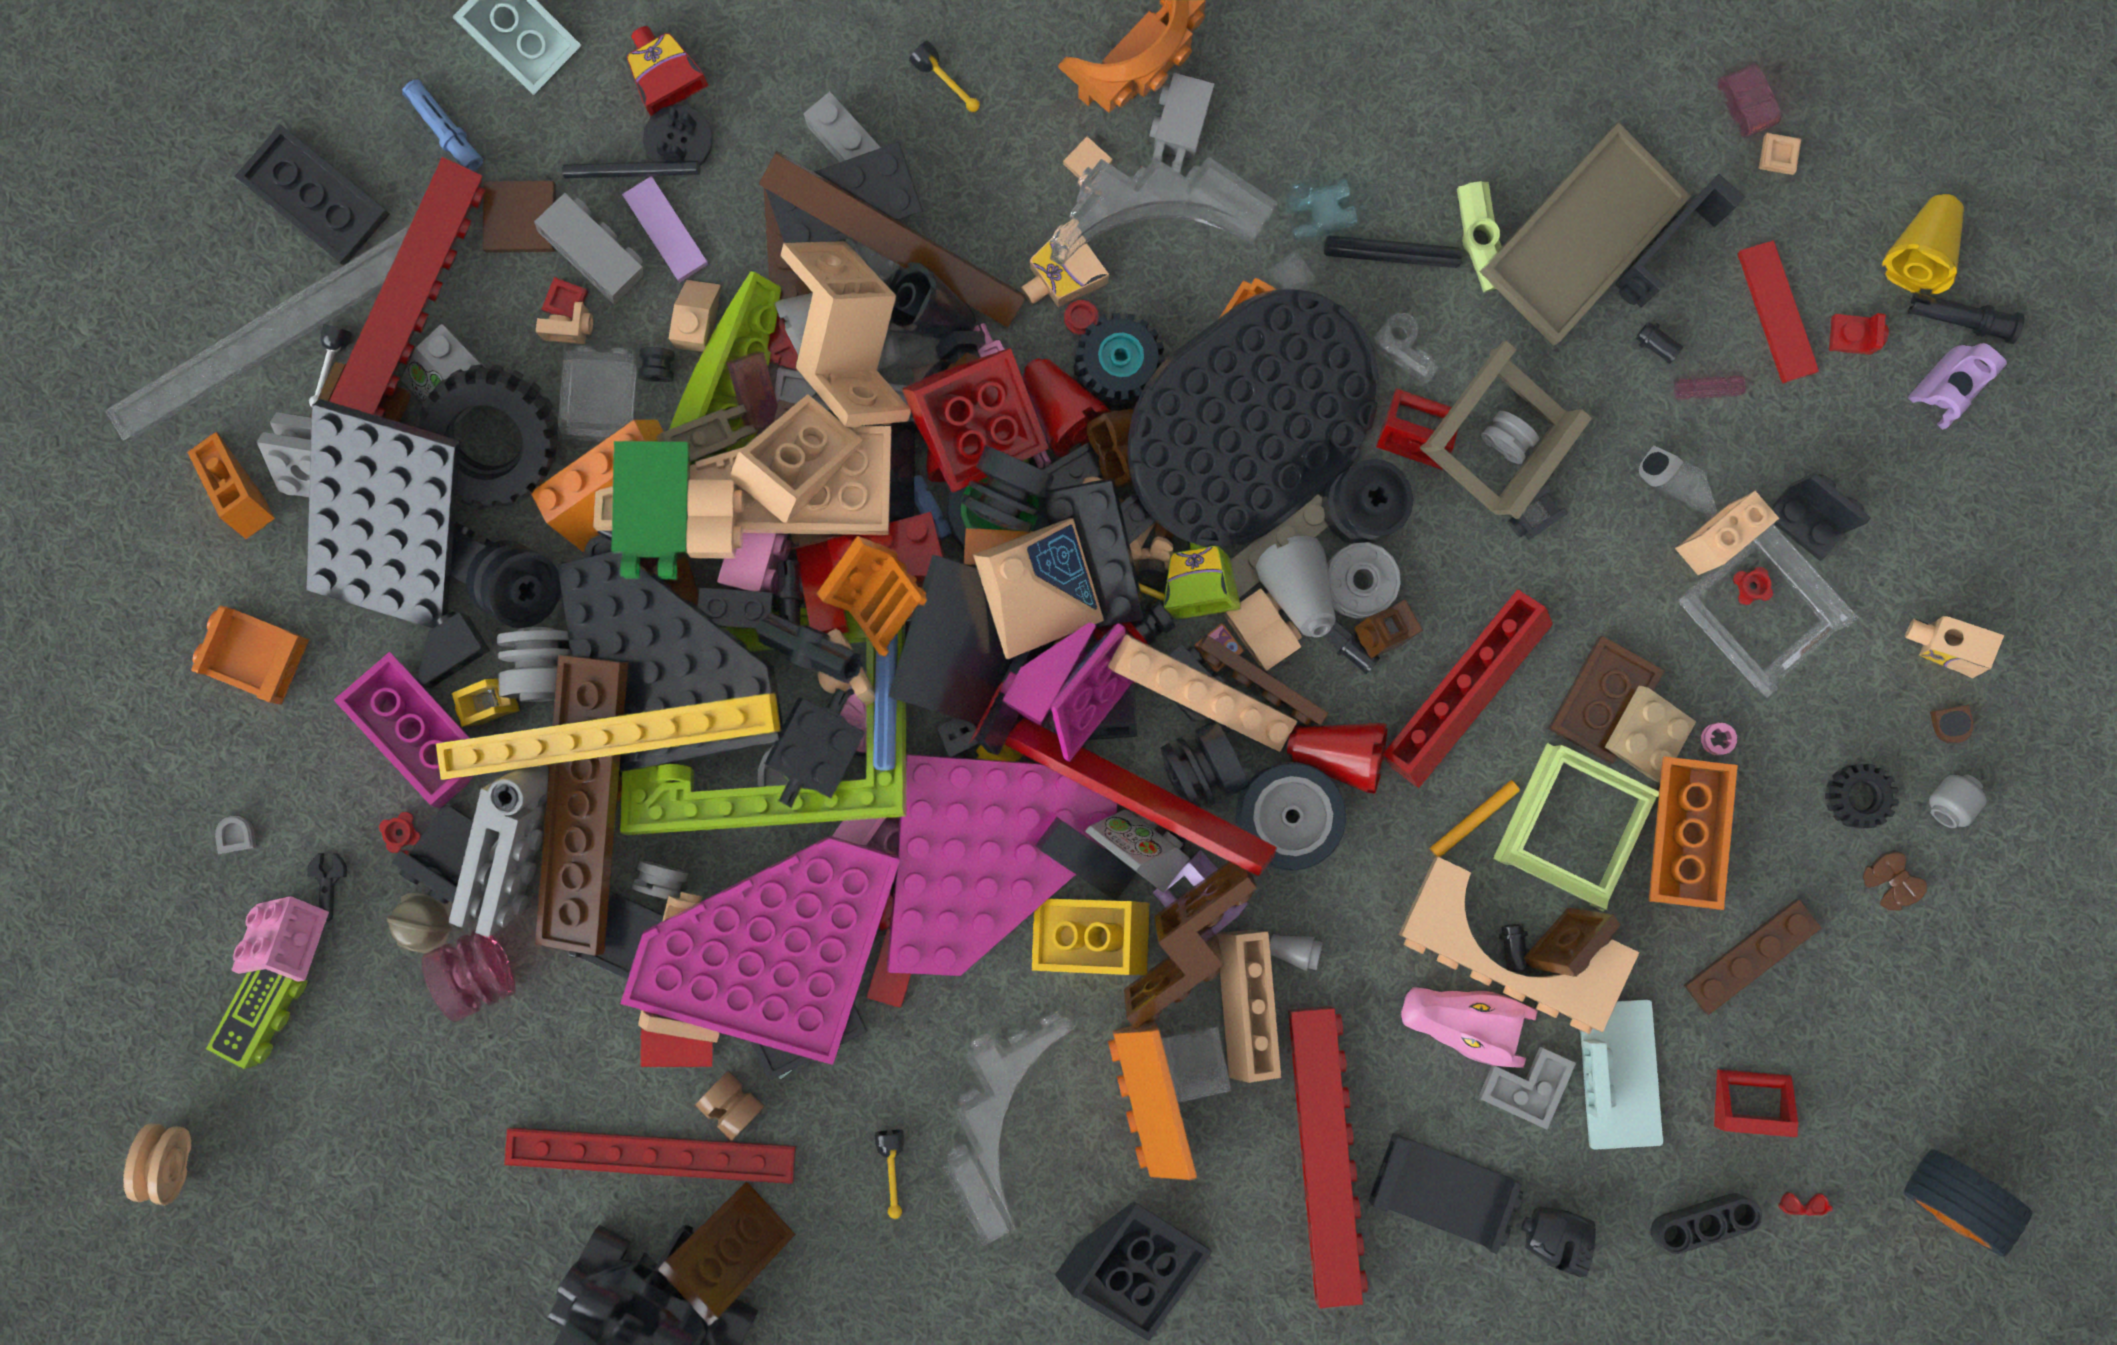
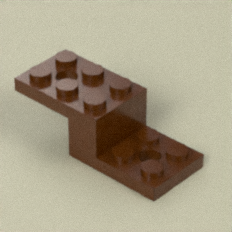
(1189, 941)

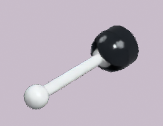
(334, 340)

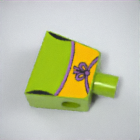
(1200, 583)

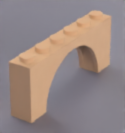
(1440, 924)

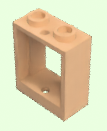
(1727, 533)

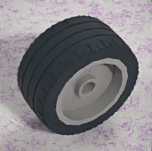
(1315, 802)

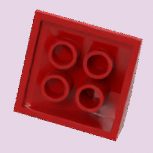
(975, 408)

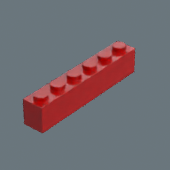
(1468, 688)

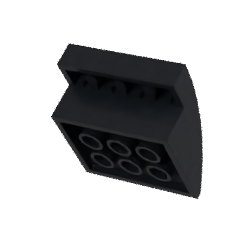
(952, 646)

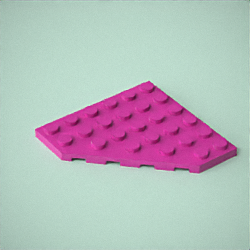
(973, 857)
(772, 952)

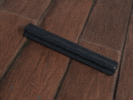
(1393, 251)

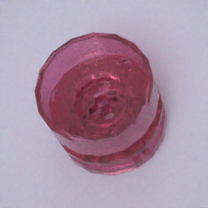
(468, 975)

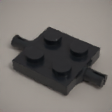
(814, 747)

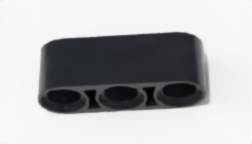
(1722, 1225)

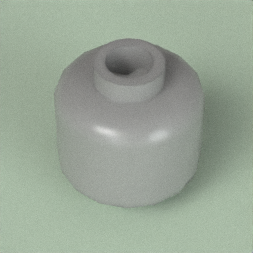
(1957, 800)

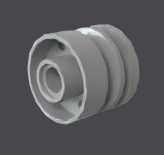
(535, 663)

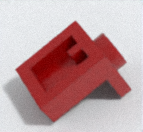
(1858, 333)

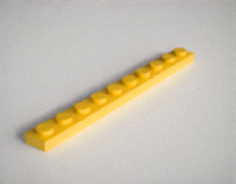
(609, 736)

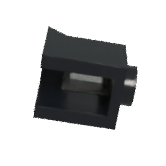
(1538, 515)

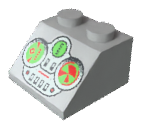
(435, 361)
(1141, 847)

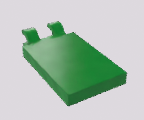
(650, 504)

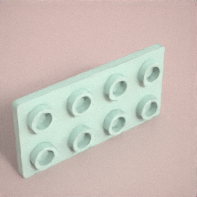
(1622, 1079)

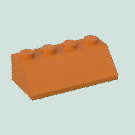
(569, 495)
(1693, 833)

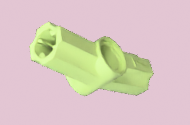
(1478, 215)

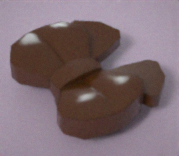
(1905, 888)

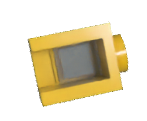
(482, 703)

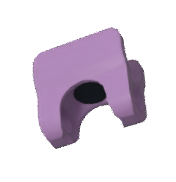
(1958, 379)

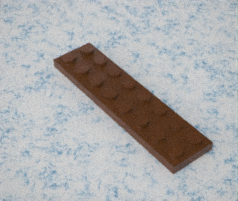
(580, 813)

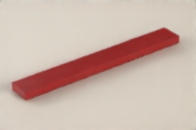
(1144, 798)
(650, 1155)

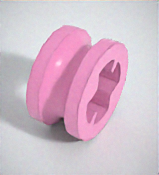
(1718, 749)

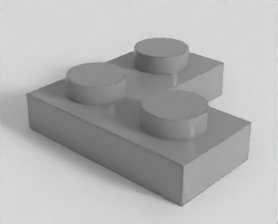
(1532, 1097)

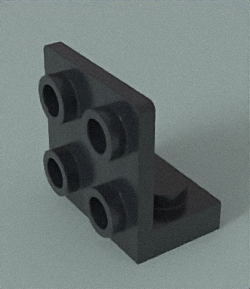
(1817, 514)

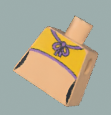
(1064, 283)
(1970, 647)

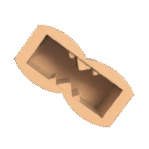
(713, 519)
(1264, 630)

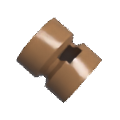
(729, 1105)

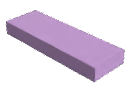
(665, 229)

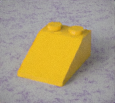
(1091, 937)

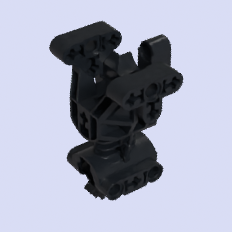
(634, 1303)

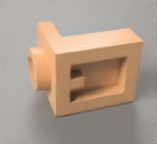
(561, 329)

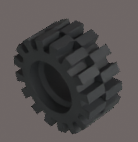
(1881, 790)

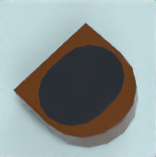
(1953, 724)

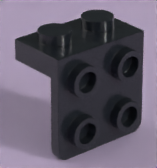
(438, 854)

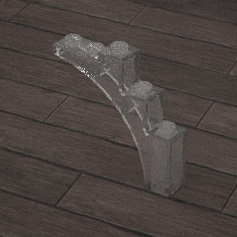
(1158, 192)
(976, 1170)

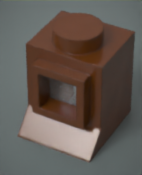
(1388, 629)

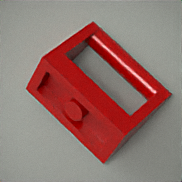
(1406, 437)
(1724, 1119)

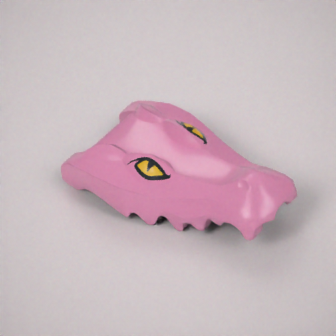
(1473, 1022)

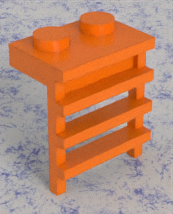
(874, 590)

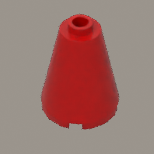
(1060, 405)
(1343, 752)

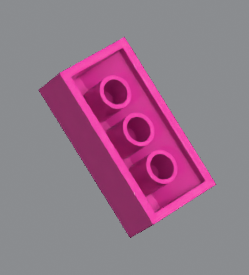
(404, 726)

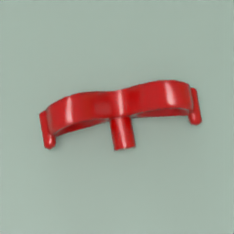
(1817, 1205)

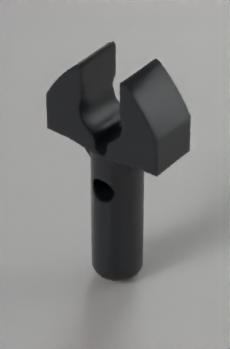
(1152, 574)
(327, 881)

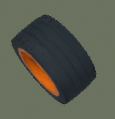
(1968, 1202)

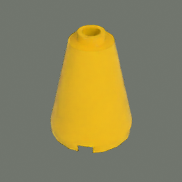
(1928, 248)

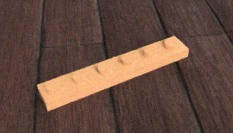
(1201, 693)

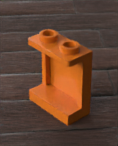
(249, 654)

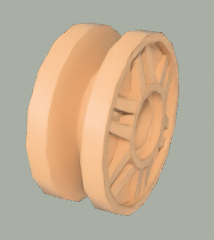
(157, 1164)

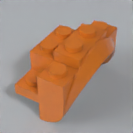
(1140, 58)

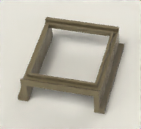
(1543, 459)

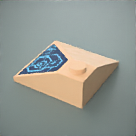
(1038, 587)

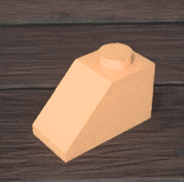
(694, 315)

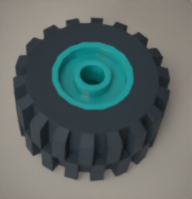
(1117, 359)

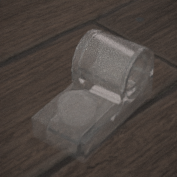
(1415, 363)

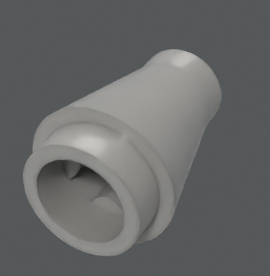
(1297, 950)

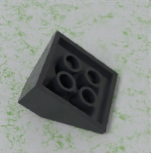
(1132, 1268)

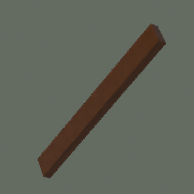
(889, 237)

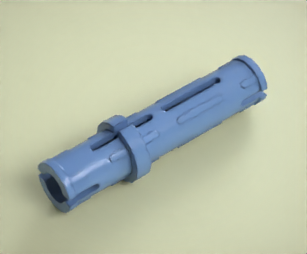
(451, 137)

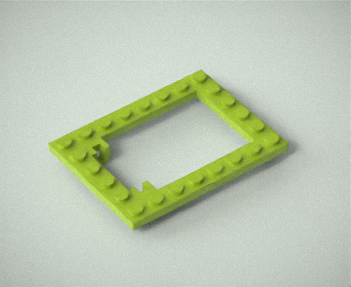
(658, 806)

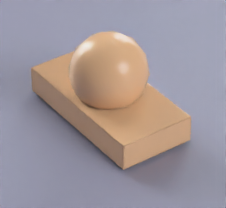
(860, 683)

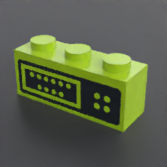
(254, 1017)

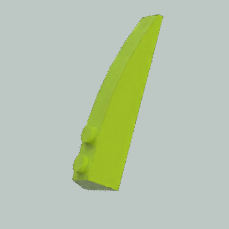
(740, 332)

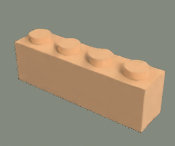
(1249, 1006)

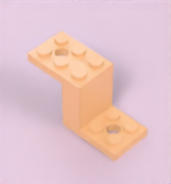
(845, 333)

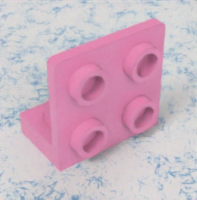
(280, 938)

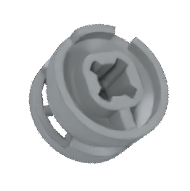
(1510, 436)
(659, 880)

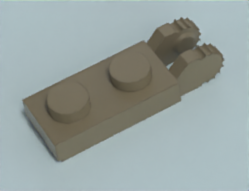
(709, 432)

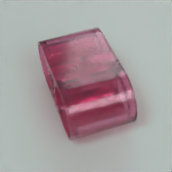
(1750, 100)

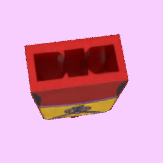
(663, 70)

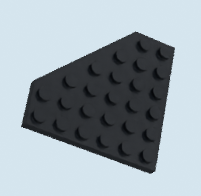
(670, 650)

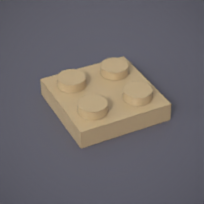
(1649, 732)

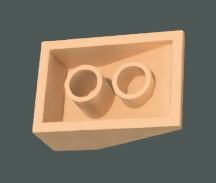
(794, 458)

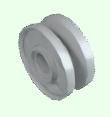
(1382, 577)

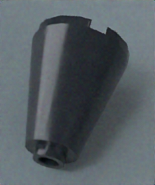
(926, 305)

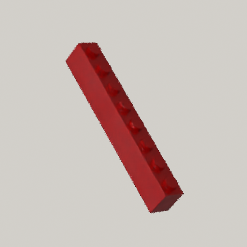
(409, 288)
(1326, 1157)

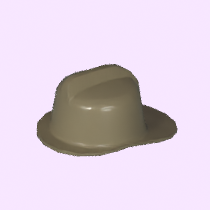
(420, 922)

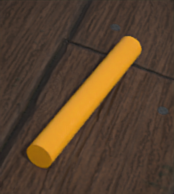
(1474, 819)

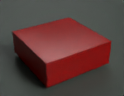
(562, 297)

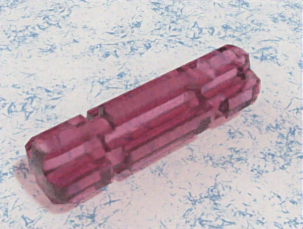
(1709, 387)

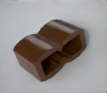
(1110, 441)

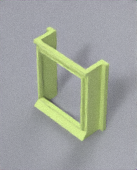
(1529, 807)

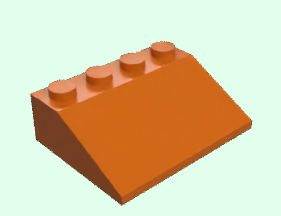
(1153, 1102)

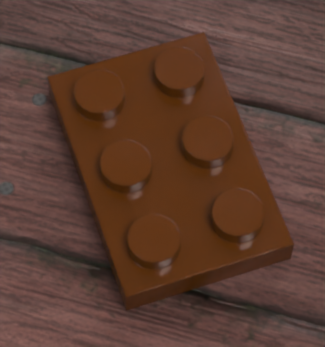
(1602, 696)

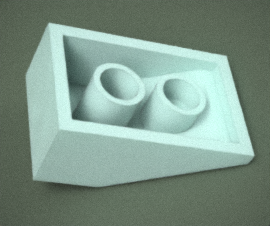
(519, 37)

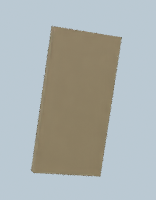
(1585, 234)

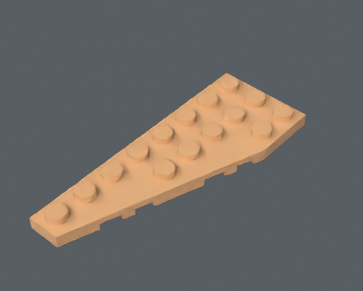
(849, 503)

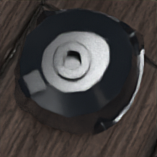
(1561, 1239)

